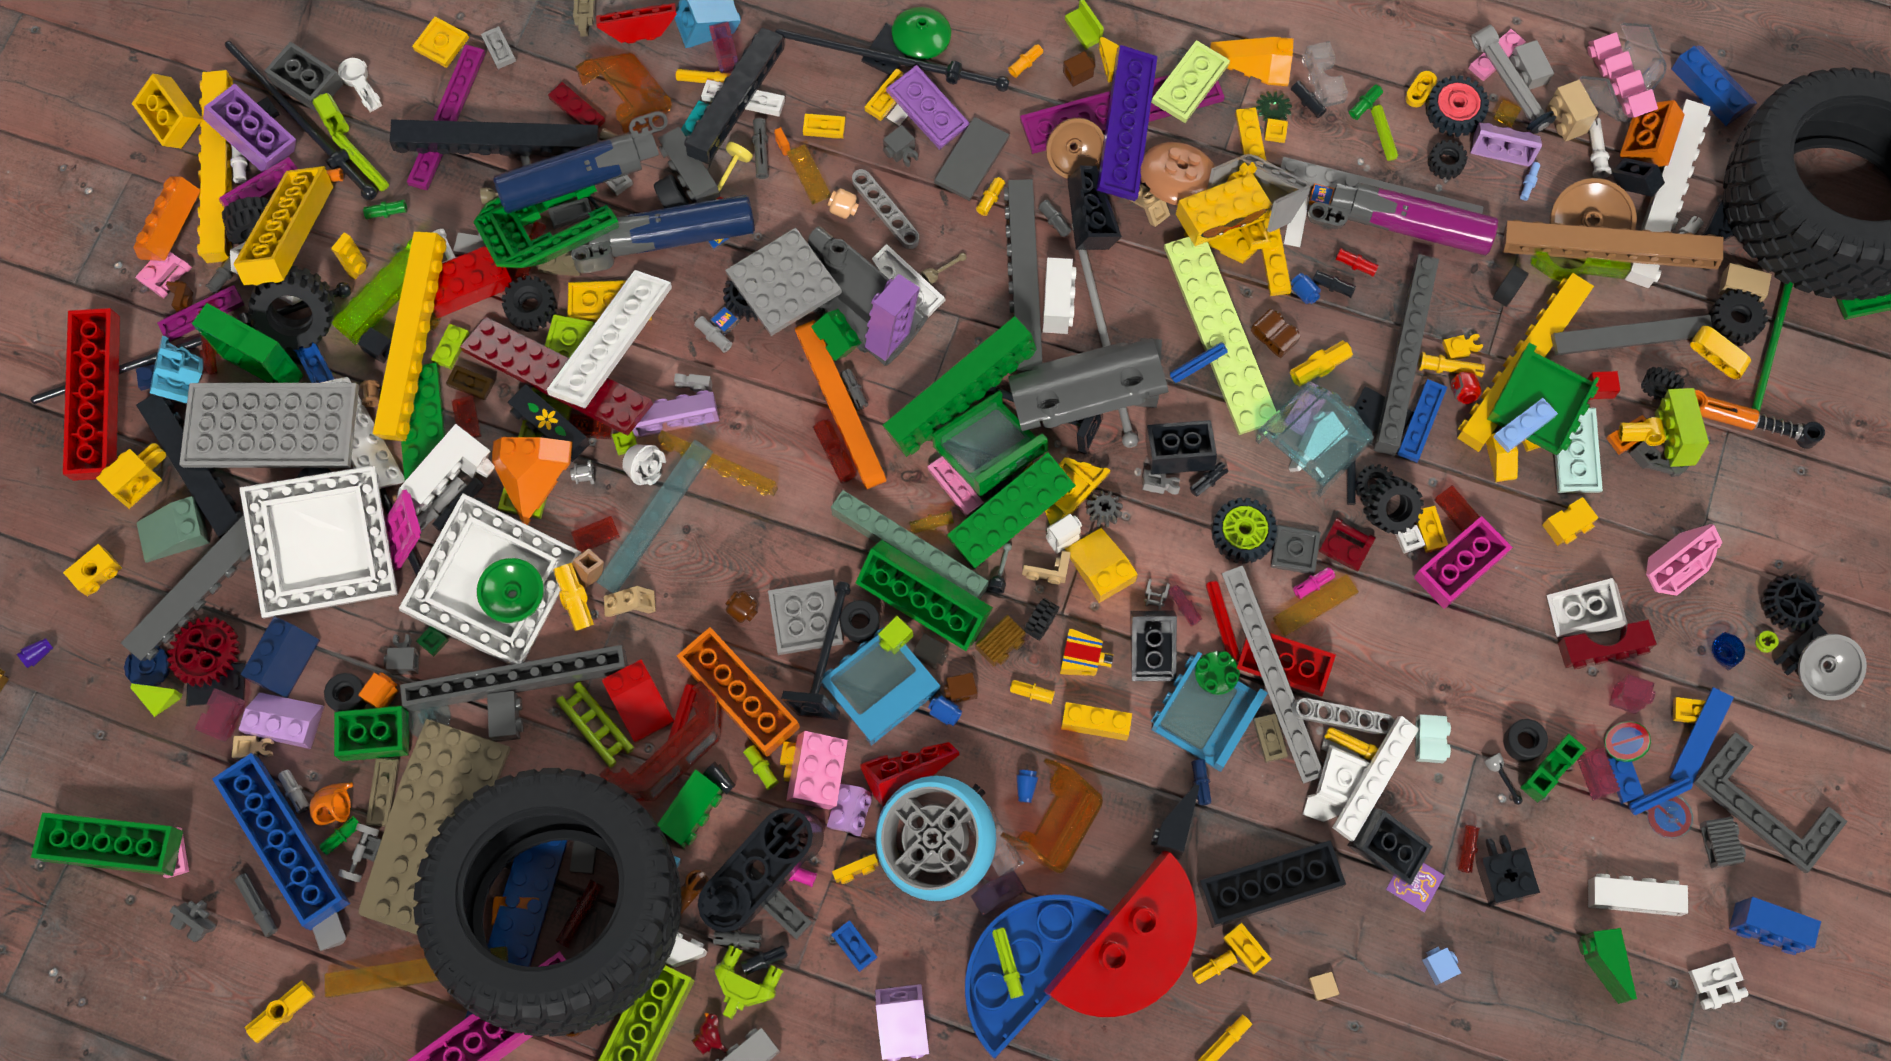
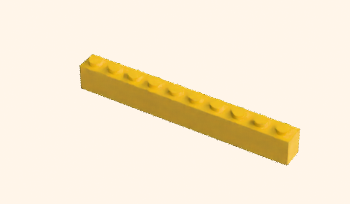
(214, 175)
(1553, 320)
(409, 336)

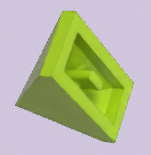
(156, 698)

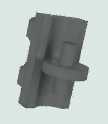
(193, 916)

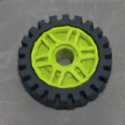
(1242, 546)

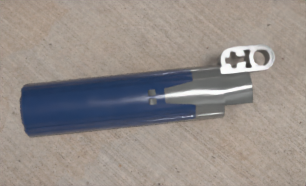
(578, 167)
(667, 229)

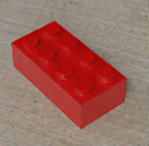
(468, 281)

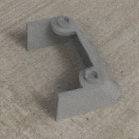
(1281, 187)

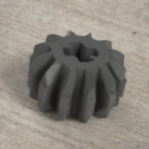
(1112, 511)

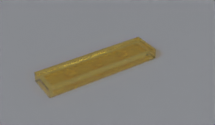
(1315, 605)

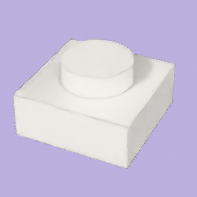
(1410, 540)

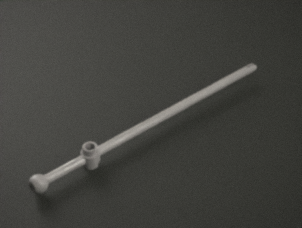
(1129, 438)

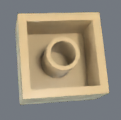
(1573, 110)

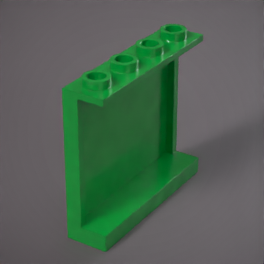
(1563, 390)

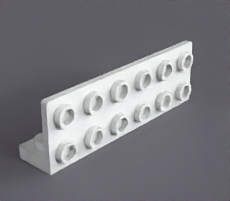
(370, 449)

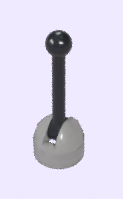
(1496, 764)

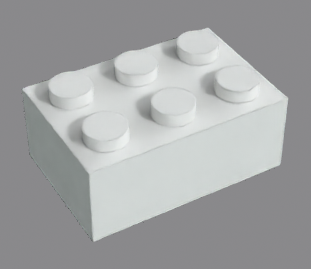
(1059, 295)

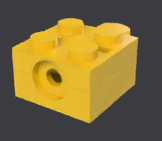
(132, 475)

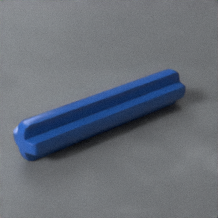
(1198, 362)
(1660, 796)

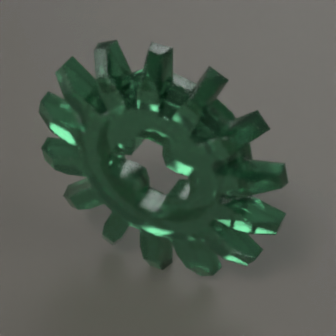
(1273, 114)

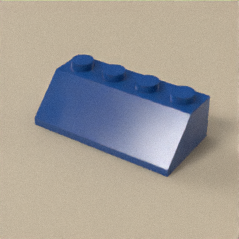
(1713, 84)

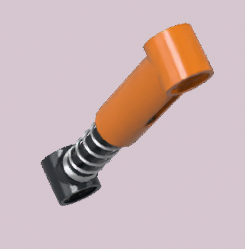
(1751, 419)

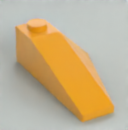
(1259, 57)

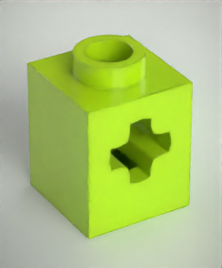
(895, 635)

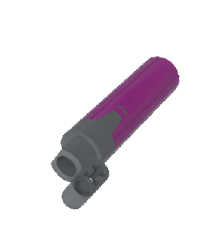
(1408, 217)

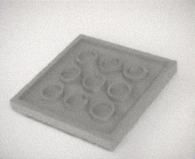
(783, 281)

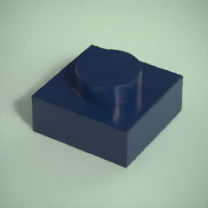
(144, 377)

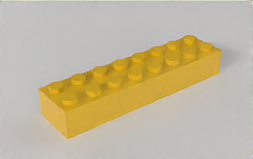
(283, 226)

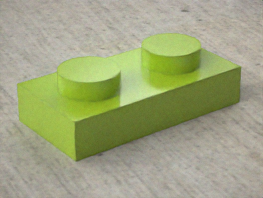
(449, 346)

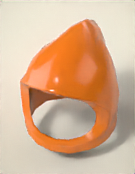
(328, 798)

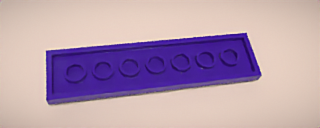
(1127, 123)

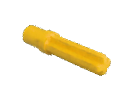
(700, 76)
(1351, 743)
(1232, 1035)

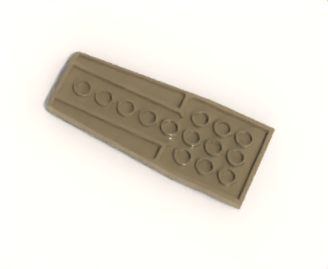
(438, 777)

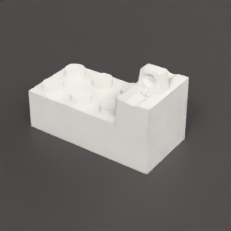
(452, 453)

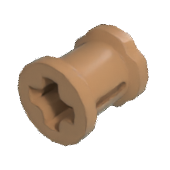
(370, 393)

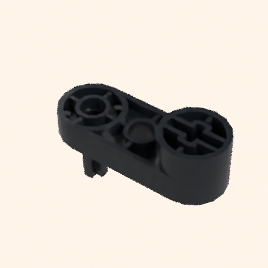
(770, 846)

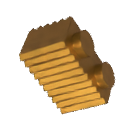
(1000, 641)

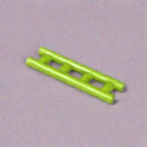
(593, 738)

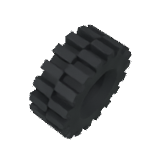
(527, 290)
(1745, 304)

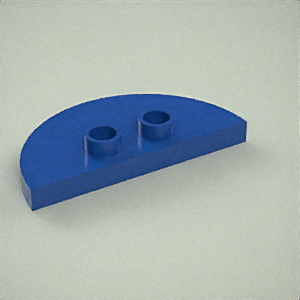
(1042, 939)

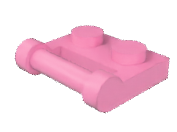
(156, 272)

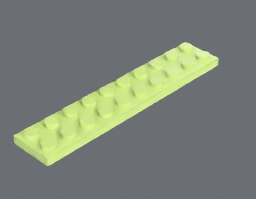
(1216, 323)

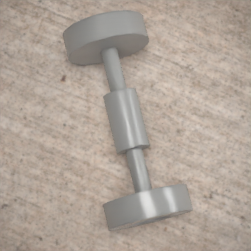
(358, 853)

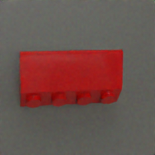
(1303, 665)

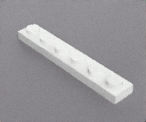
(1375, 778)

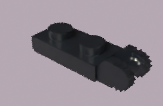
(1796, 648)

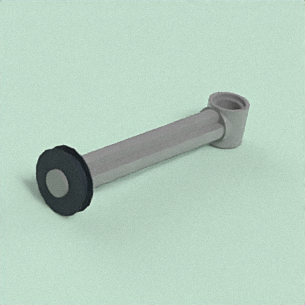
(1487, 41)

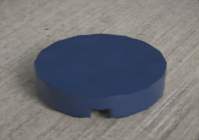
(147, 672)

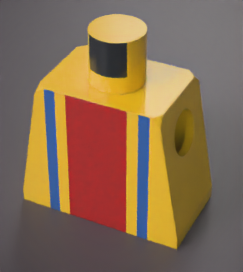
(1083, 655)

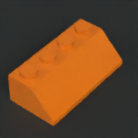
(166, 219)

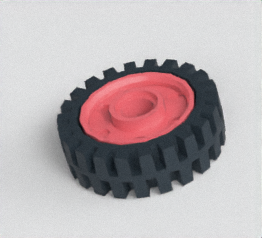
(1462, 119)

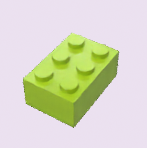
(1682, 427)

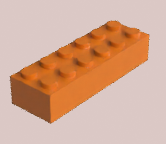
(739, 692)

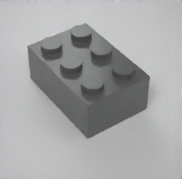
(302, 75)

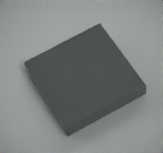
(1295, 550)

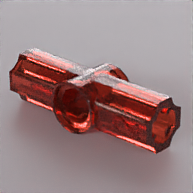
(840, 461)

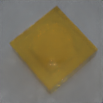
(1507, 113)

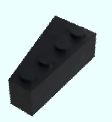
(1091, 211)

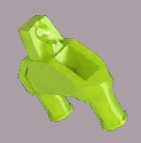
(740, 991)

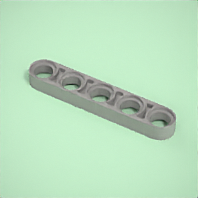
(887, 218)
(1333, 716)

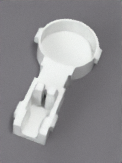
(354, 74)

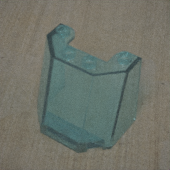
(1318, 433)

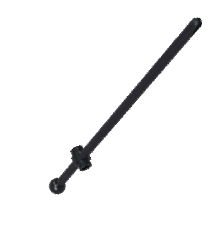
(952, 72)
(336, 159)

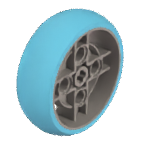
(905, 869)

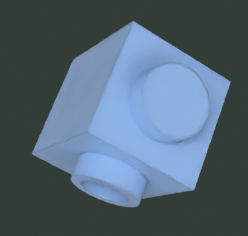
(1441, 964)

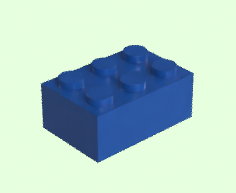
(1774, 925)

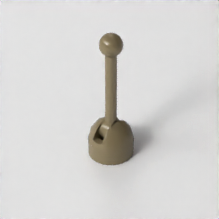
(487, 195)
(931, 274)

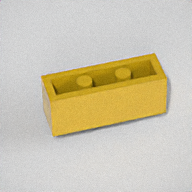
(1096, 721)

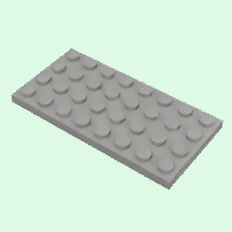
(269, 425)

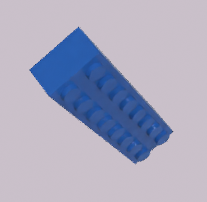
(281, 841)

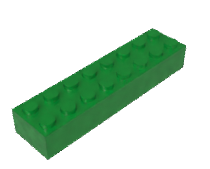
(960, 386)

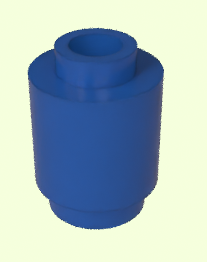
(1305, 288)
(945, 710)

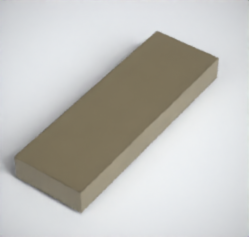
(382, 791)

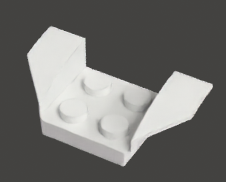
(1337, 782)

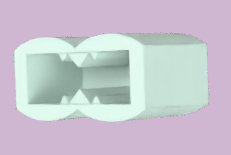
(1432, 739)

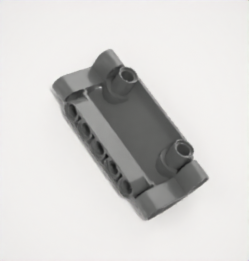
(858, 284)
(1088, 384)

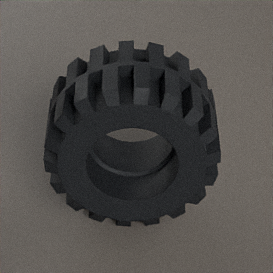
(241, 217)
(1406, 513)

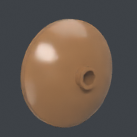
(1088, 146)

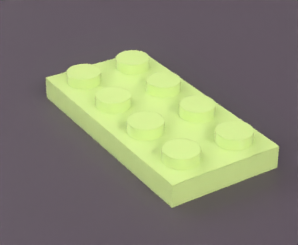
(1190, 81)

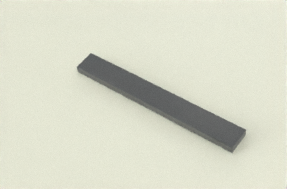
(1628, 335)

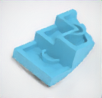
(175, 371)

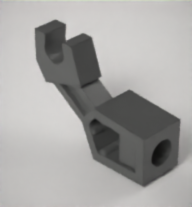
(1657, 463)

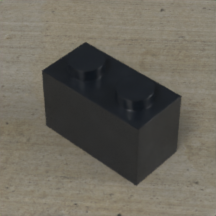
(1638, 177)

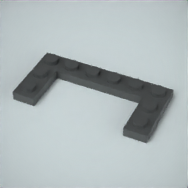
(1799, 851)

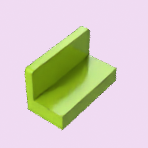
(1085, 25)

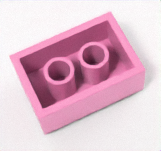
(817, 770)

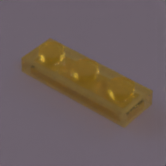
(808, 174)

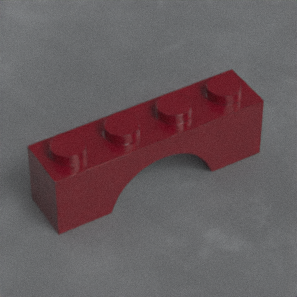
(1581, 650)

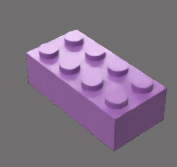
(249, 128)
(891, 316)

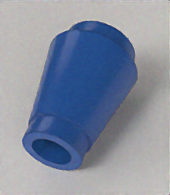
(1026, 785)

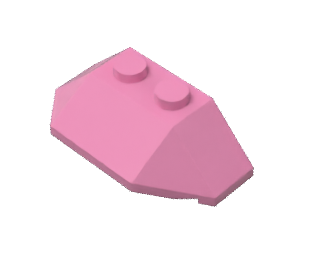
(1683, 560)

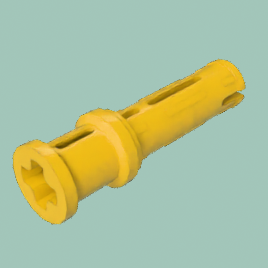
(1440, 364)

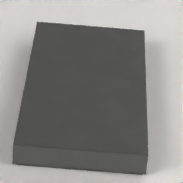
(971, 158)

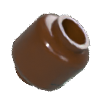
(741, 606)

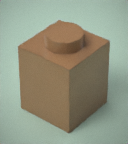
(588, 568)

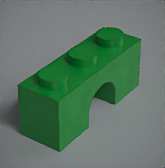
(1552, 768)

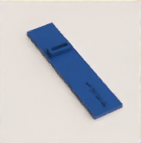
(1702, 735)

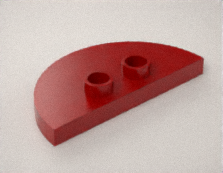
(1135, 949)

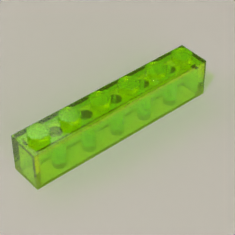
(374, 300)

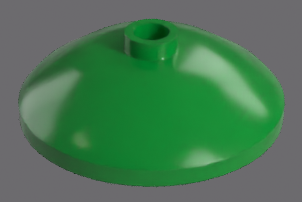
(920, 40)
(503, 578)

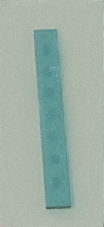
(655, 517)

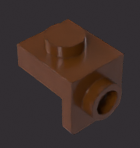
(182, 295)

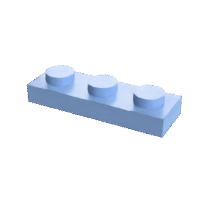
(1525, 425)

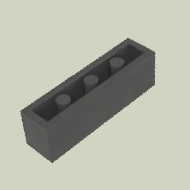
(691, 171)

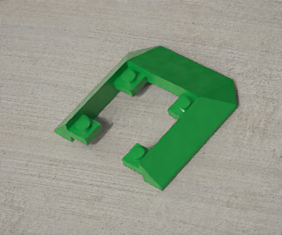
(511, 244)

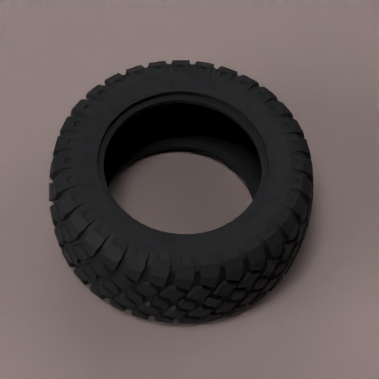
(1775, 210)
(489, 835)

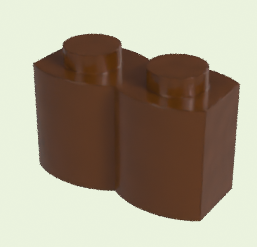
(1275, 332)

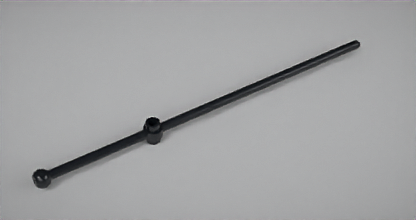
(342, 290)

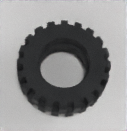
(291, 331)

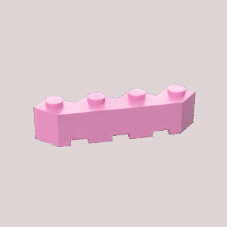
(1626, 81)

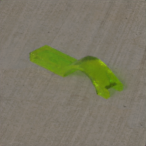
(1591, 266)

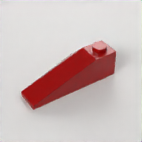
(890, 774)

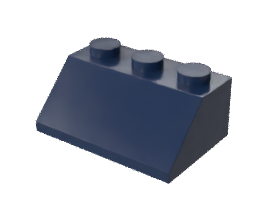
(280, 657)

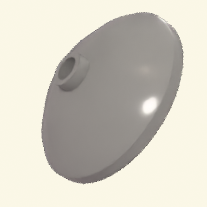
(1844, 669)

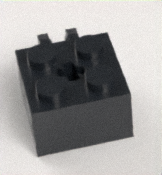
(1515, 864)

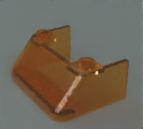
(1064, 821)

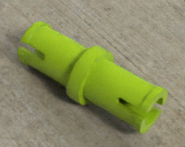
(761, 767)

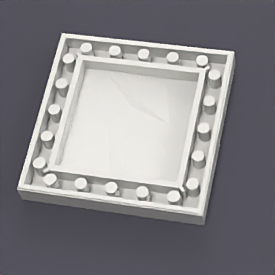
(318, 541)
(448, 580)

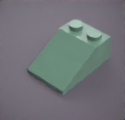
(172, 529)

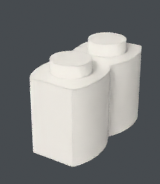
(1063, 533)

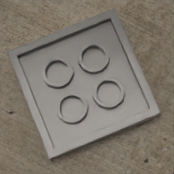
(803, 616)

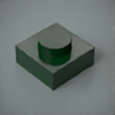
(432, 641)

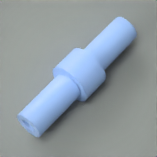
(1530, 181)

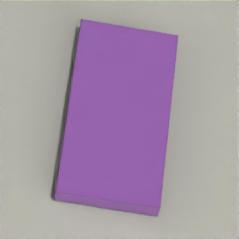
(927, 107)

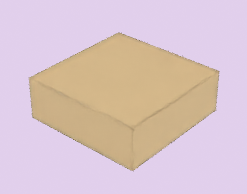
(1324, 986)

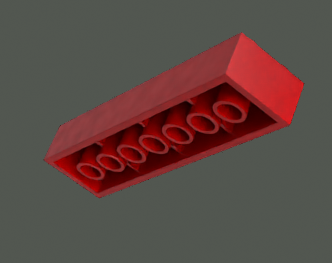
(91, 392)

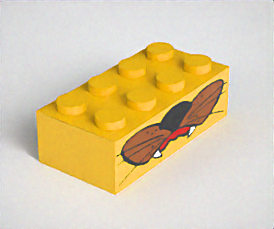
(1223, 209)

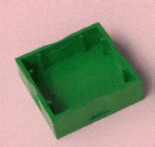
(246, 347)

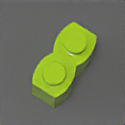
(330, 114)

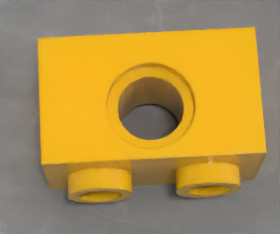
(81, 570)

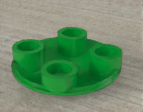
(1217, 672)

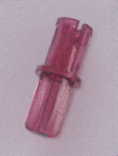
(1185, 605)

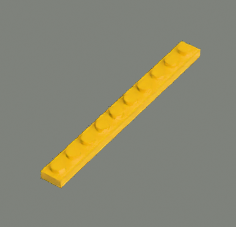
(1274, 256)

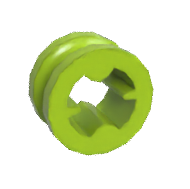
(1760, 644)

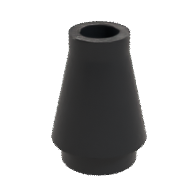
(719, 777)

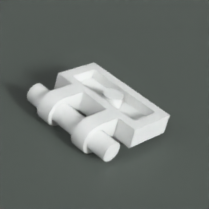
(1715, 976)

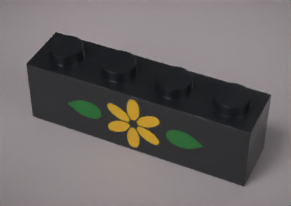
(546, 420)

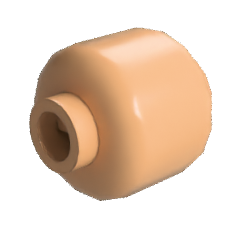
(842, 203)

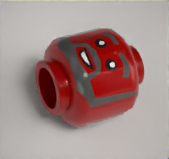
(1466, 387)

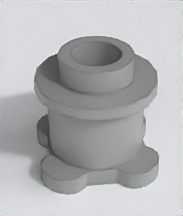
(583, 472)

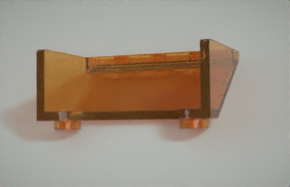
(631, 83)

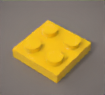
(440, 42)

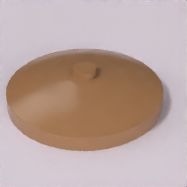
(1594, 204)

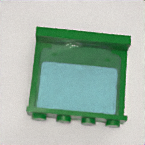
(987, 444)

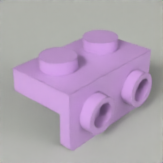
(850, 809)

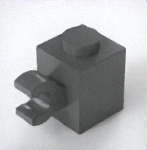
(900, 145)
(402, 659)

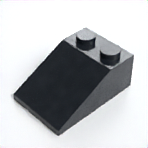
(1153, 645)
(1175, 828)
(1391, 846)

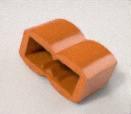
(379, 691)

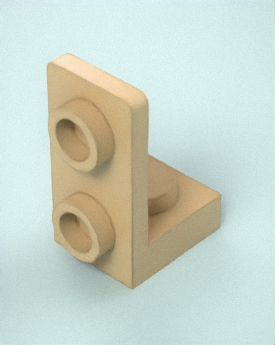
(1154, 207)
(1052, 576)
(629, 599)

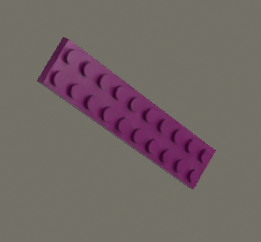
(1095, 108)

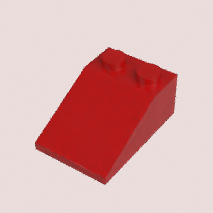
(638, 700)

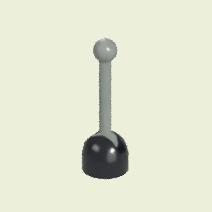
(997, 583)

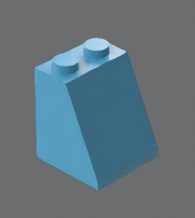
(697, 15)

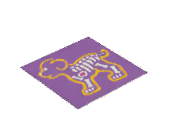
(1421, 890)

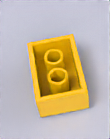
(166, 111)

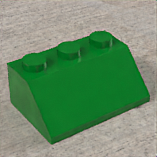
(690, 809)

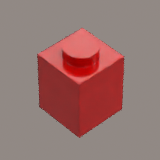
(1607, 383)

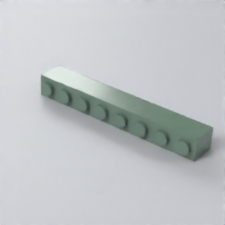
(879, 527)

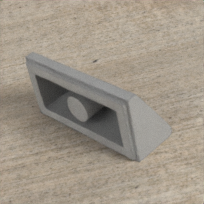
(329, 933)

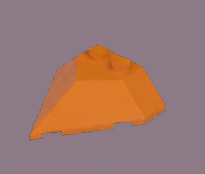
(529, 469)

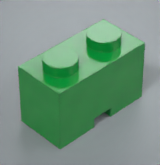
(837, 334)

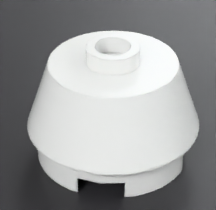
(643, 464)

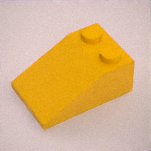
(1102, 564)

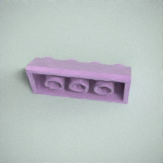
(678, 414)

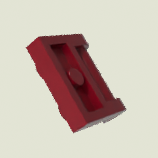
(1344, 550)

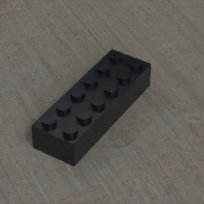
(1271, 884)

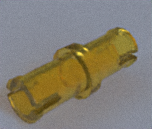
(931, 522)

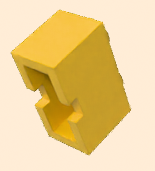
(1565, 525)

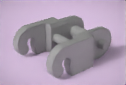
(1163, 596)

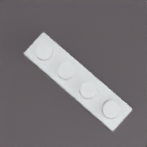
(761, 101)

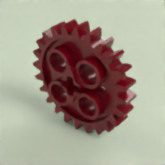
(211, 633)

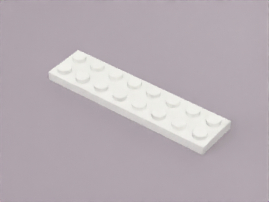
(609, 339)

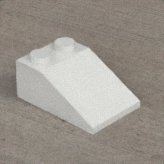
(1587, 609)

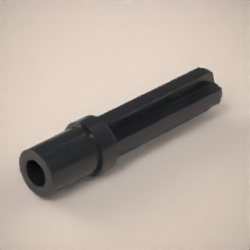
(470, 490)

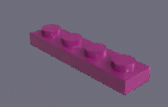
(260, 185)
(181, 322)

